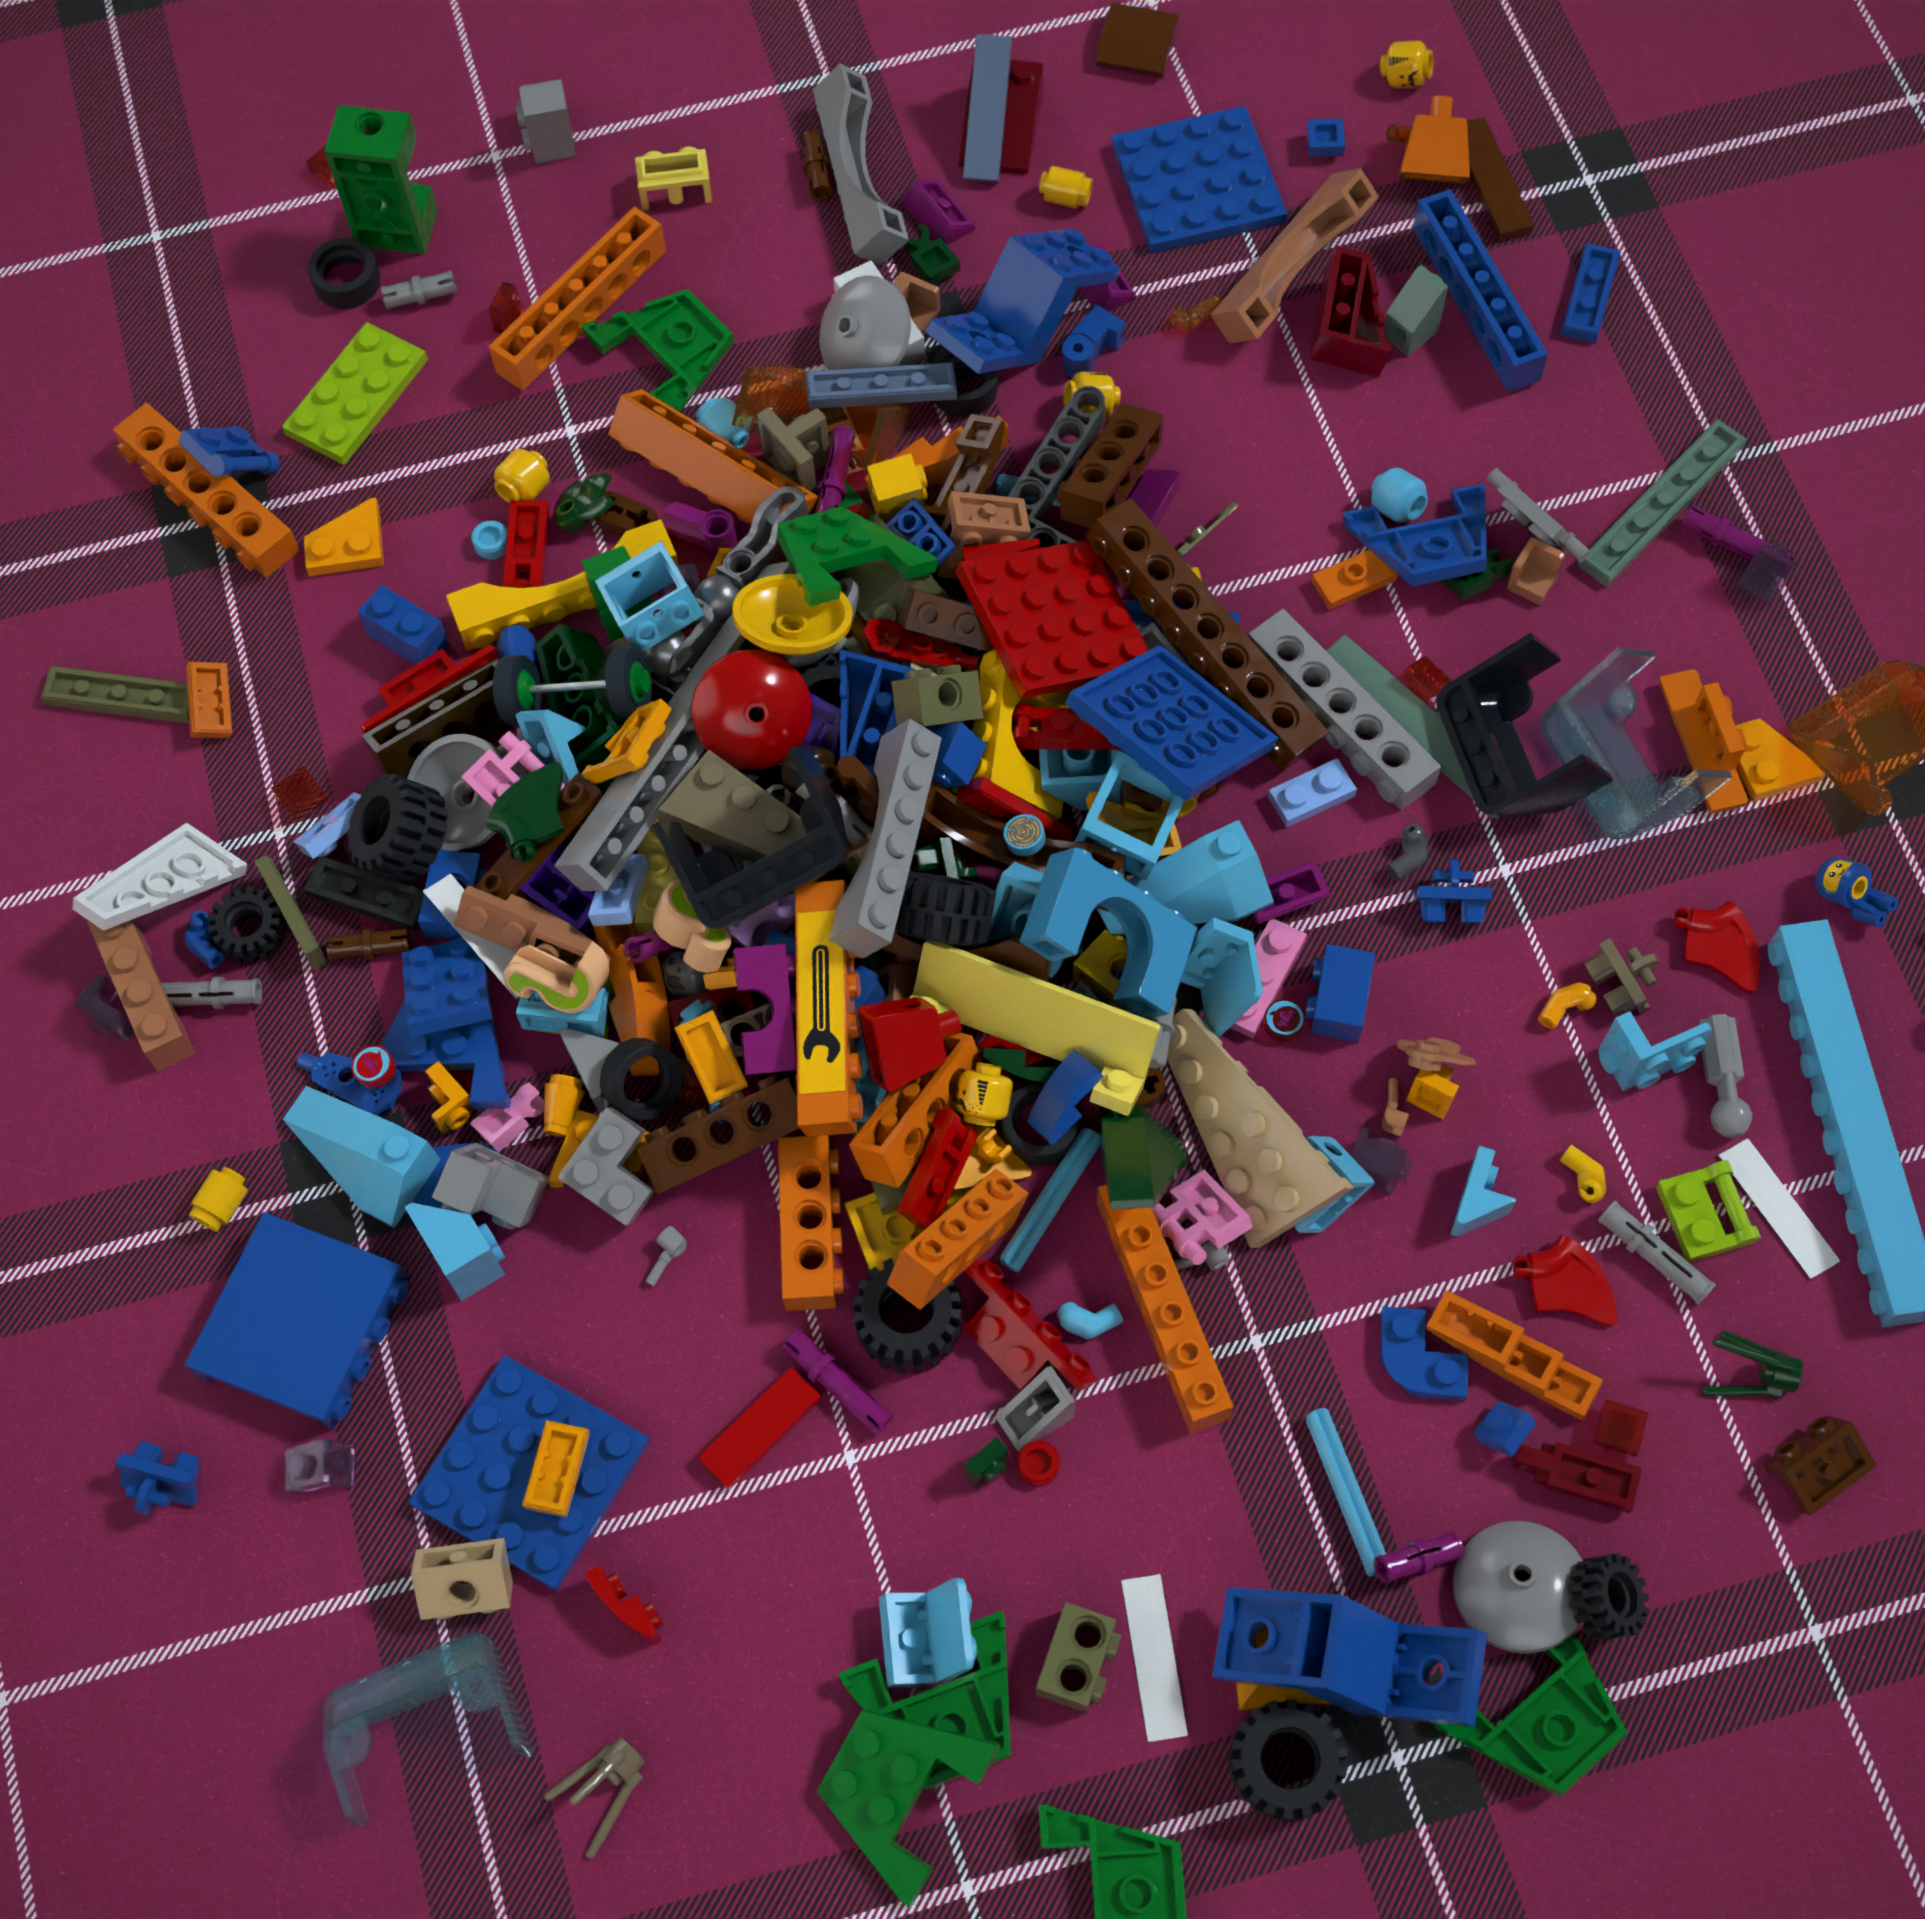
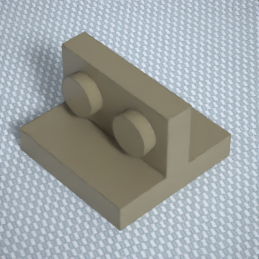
(796, 448)

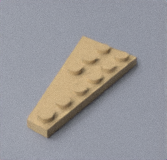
(1249, 1136)

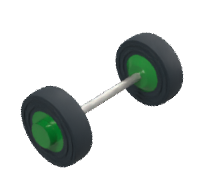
(519, 685)

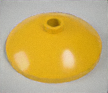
(777, 619)

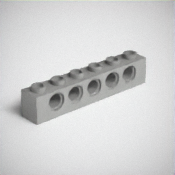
(1363, 716)

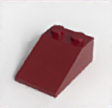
(1021, 116)

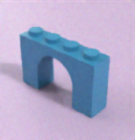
(1155, 934)

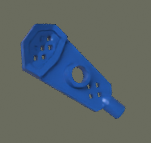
(352, 1090)

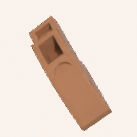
(520, 924)

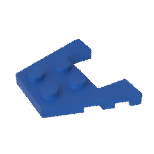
(1430, 548)
(456, 1048)

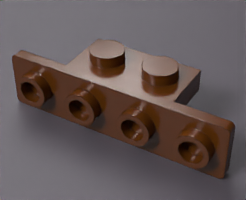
(510, 875)

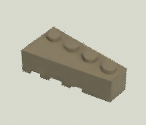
(730, 812)

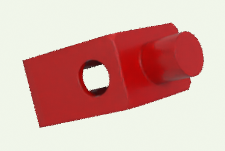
(905, 1039)

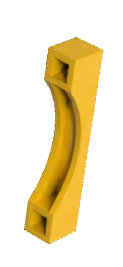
(487, 609)

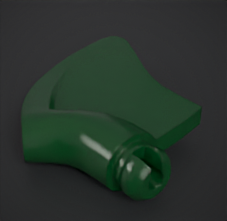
(529, 811)

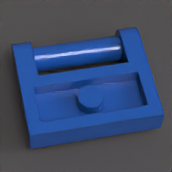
(228, 451)

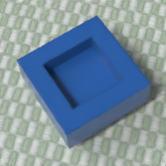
(1325, 137)
(1504, 1428)

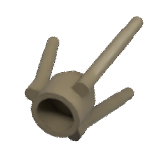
(616, 1764)

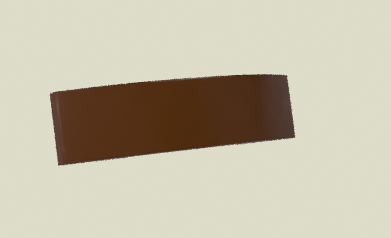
(979, 451)

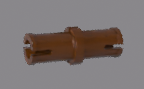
(816, 165)
(368, 944)

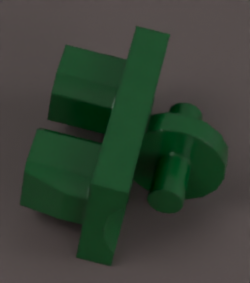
(940, 860)

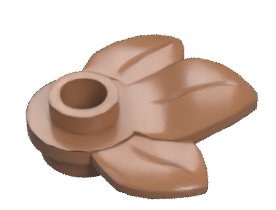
(1431, 1053)

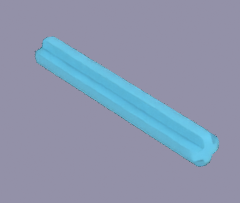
(1050, 1200)
(1345, 1488)

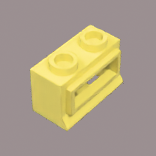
(672, 173)

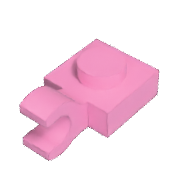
(503, 1125)

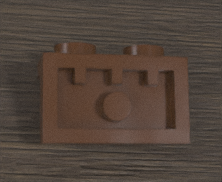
(1821, 1462)

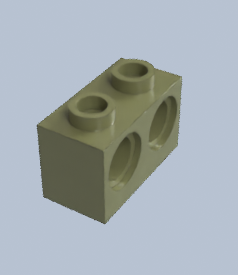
(1068, 1655)

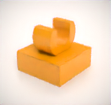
(1434, 1091)

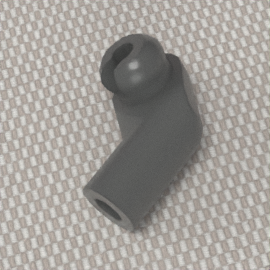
(1413, 852)

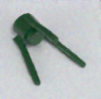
(1775, 1368)

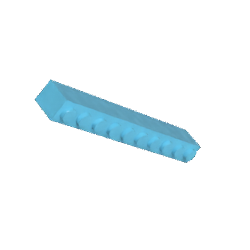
(1853, 1120)

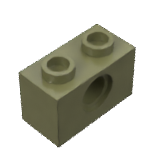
(938, 698)

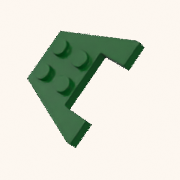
(678, 333)
(840, 541)
(968, 1705)
(1556, 1730)
(880, 1780)
(1130, 1869)

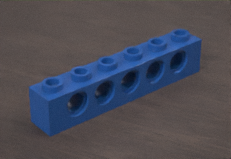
(1479, 291)

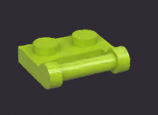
(1695, 1217)

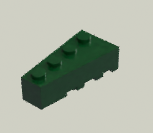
(577, 657)

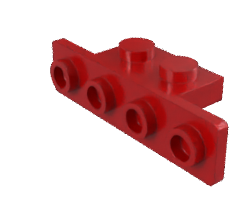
(422, 681)
(1017, 1336)

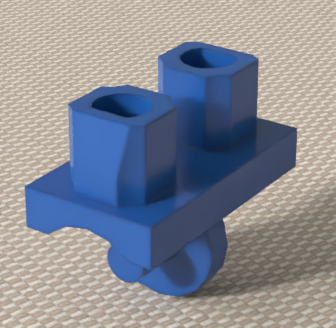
(1471, 899)
(156, 1483)

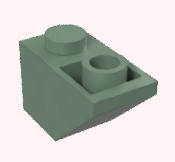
(1416, 311)

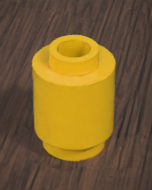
(1066, 187)
(218, 1198)

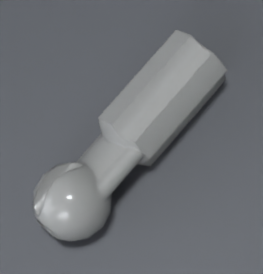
(1724, 1070)

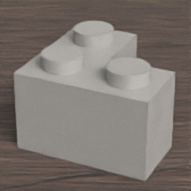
(547, 121)
(599, 1172)
(490, 1182)

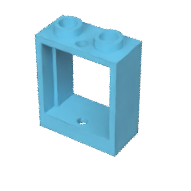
(624, 591)
(1139, 855)

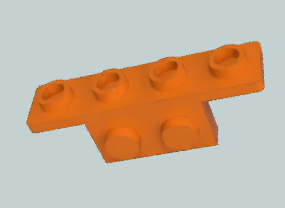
(1707, 733)

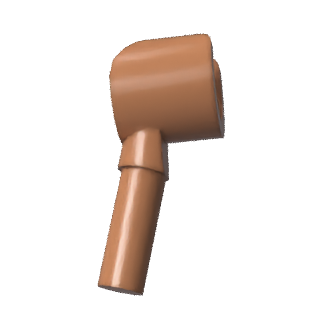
(1393, 1120)

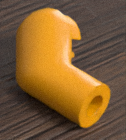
(1564, 998)

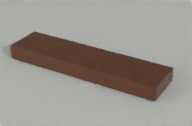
(1495, 184)

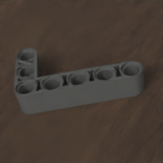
(1063, 456)

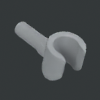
(673, 1245)
(1215, 1258)

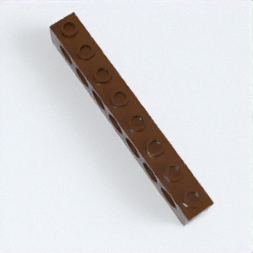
(1205, 615)

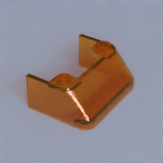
(785, 392)

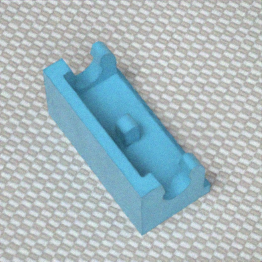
(538, 1016)

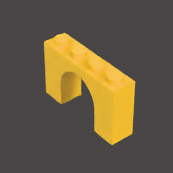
(1001, 758)

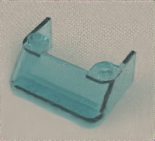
(1591, 722)
(462, 1665)

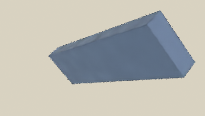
(987, 108)
(881, 385)

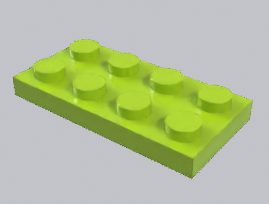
(355, 393)

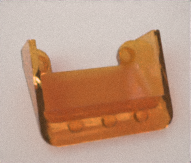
(1868, 733)

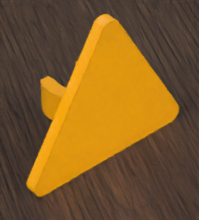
(989, 1154)

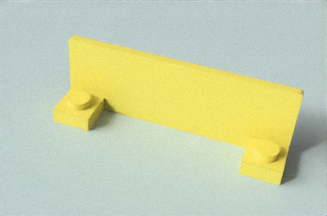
(1041, 1019)

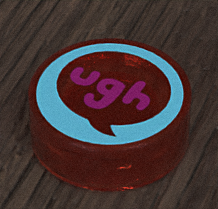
(1284, 1020)

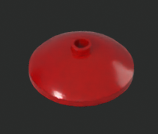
(729, 693)

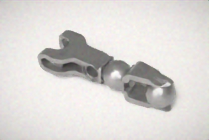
(718, 592)

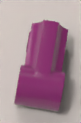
(700, 527)

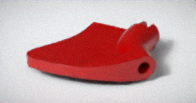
(1722, 943)
(1568, 1281)

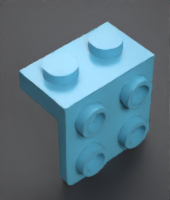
(1225, 971)
(1635, 1062)
(927, 1635)

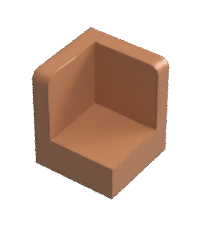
(921, 298)
(1535, 571)

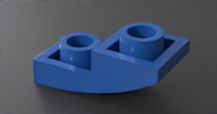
(920, 529)
(1054, 1108)

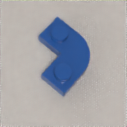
(1410, 1366)

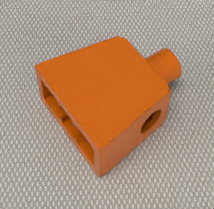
(1437, 146)

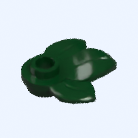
(583, 502)

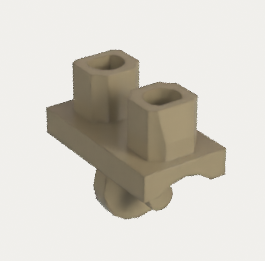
(1629, 994)

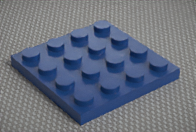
(1198, 179)
(1171, 722)
(489, 1459)

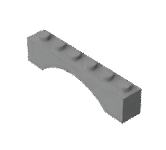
(844, 112)
(872, 902)

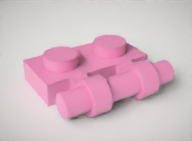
(493, 776)
(1211, 1211)

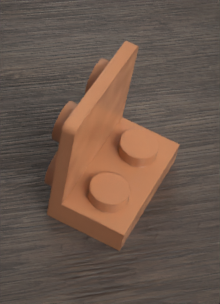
(982, 521)

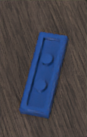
(1590, 293)

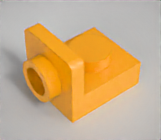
(452, 1098)

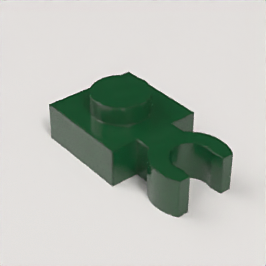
(931, 259)
(1475, 583)

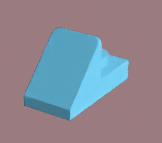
(549, 737)
(1478, 1202)

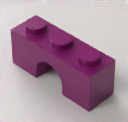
(768, 972)

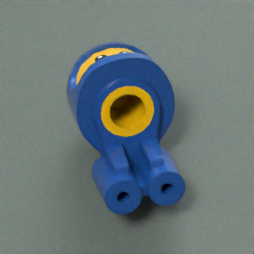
(1850, 886)

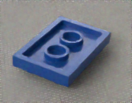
(445, 987)

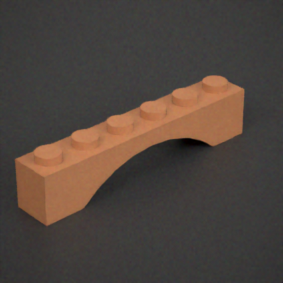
(1256, 297)

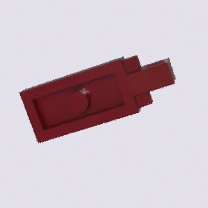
(1581, 1474)

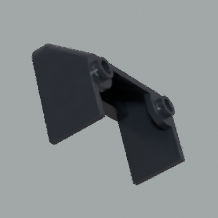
(1479, 723)
(726, 895)

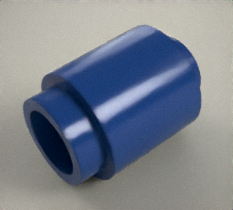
(518, 641)

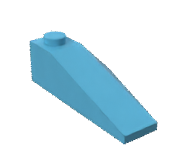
(1206, 880)
(365, 1154)

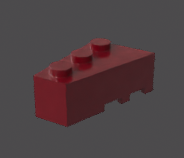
(1348, 316)

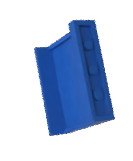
(299, 1320)

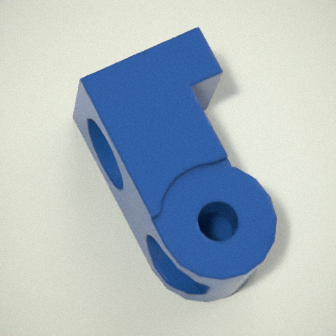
(1091, 339)

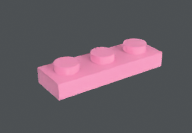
(1275, 956)

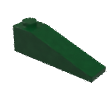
(1137, 1157)

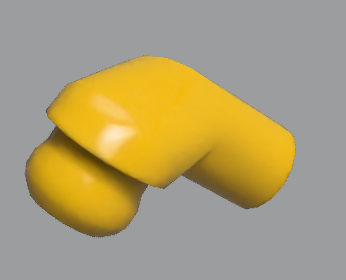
(1589, 1174)

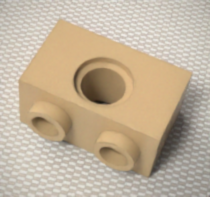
(479, 1563)

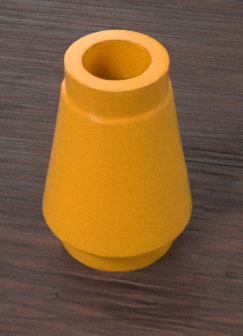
(561, 1103)

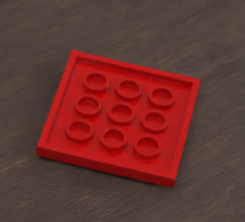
(1051, 616)

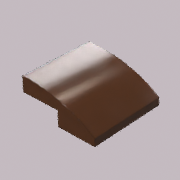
(1137, 40)

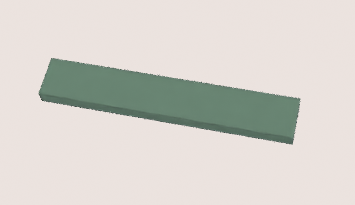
(1662, 502)
(1402, 705)

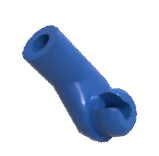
(200, 941)

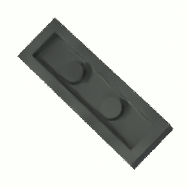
(365, 893)

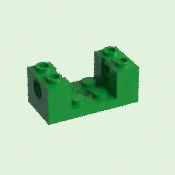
(369, 166)

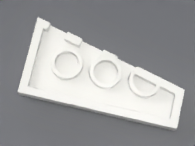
(159, 876)

